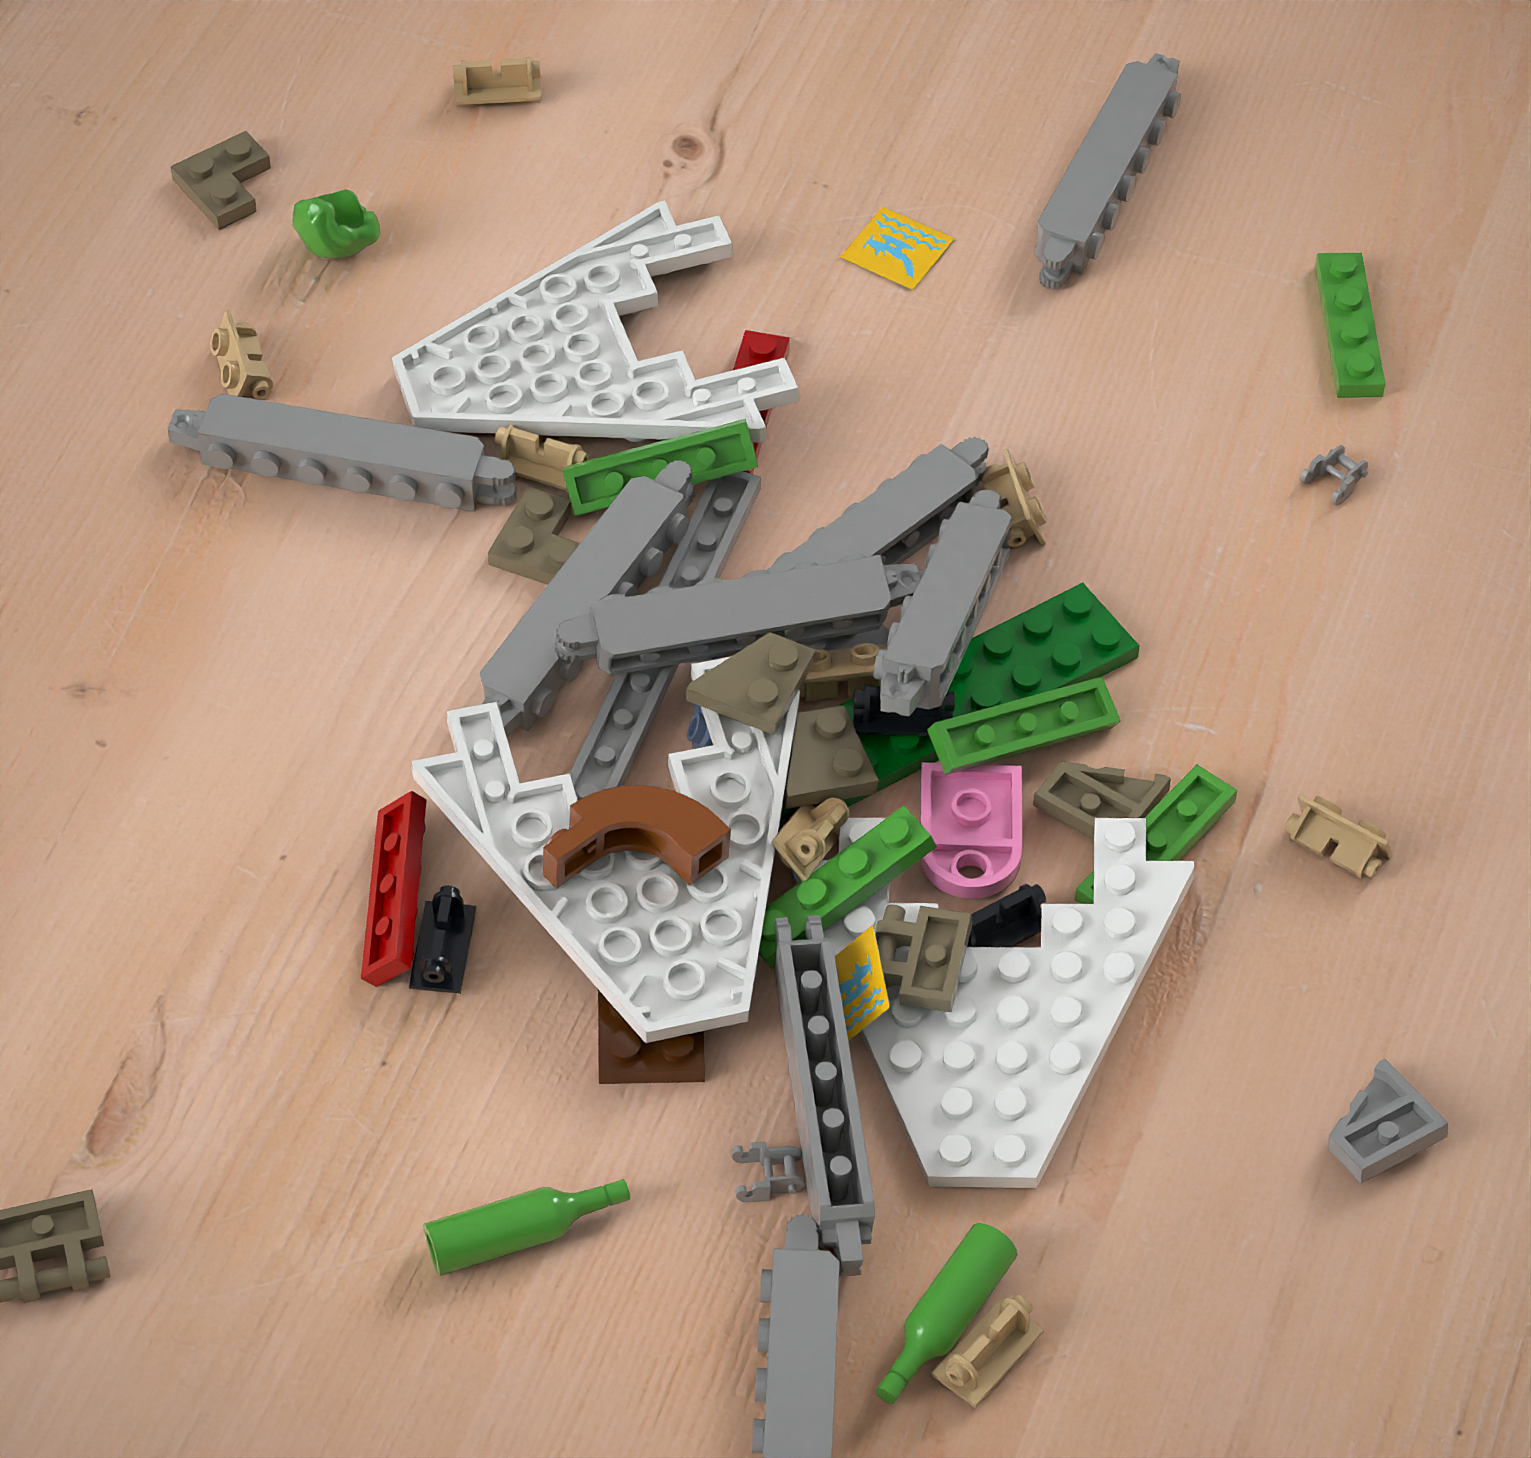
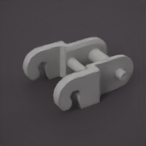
(1321, 465)
(767, 1157)

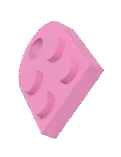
(973, 823)

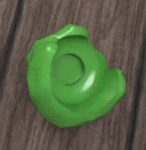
(335, 224)

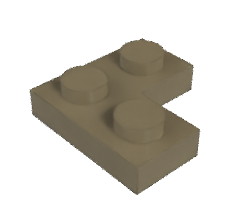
(215, 178)
(530, 537)

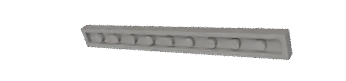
(638, 694)

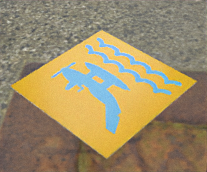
(897, 248)
(861, 982)

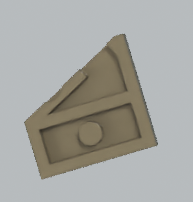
(755, 682)
(827, 760)
(1083, 793)

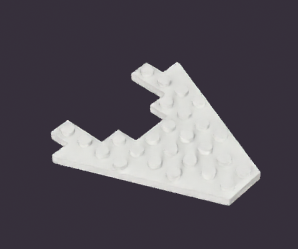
(561, 361)
(649, 942)
(1028, 1027)

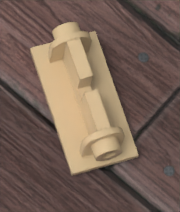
(479, 84)
(240, 359)
(537, 459)
(1013, 485)
(850, 665)
(810, 835)
(1356, 842)
(989, 1350)

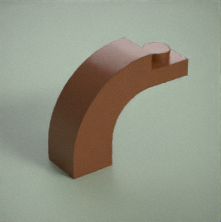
(638, 820)

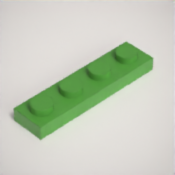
(1349, 325)
(709, 452)
(1023, 725)
(1178, 820)
(849, 878)

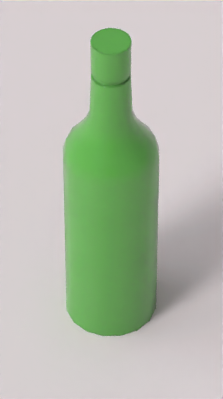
(513, 1224)
(950, 1303)

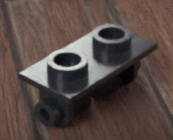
(872, 721)
(1008, 919)
(443, 943)

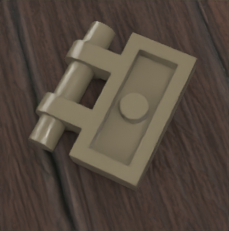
(934, 958)
(47, 1231)

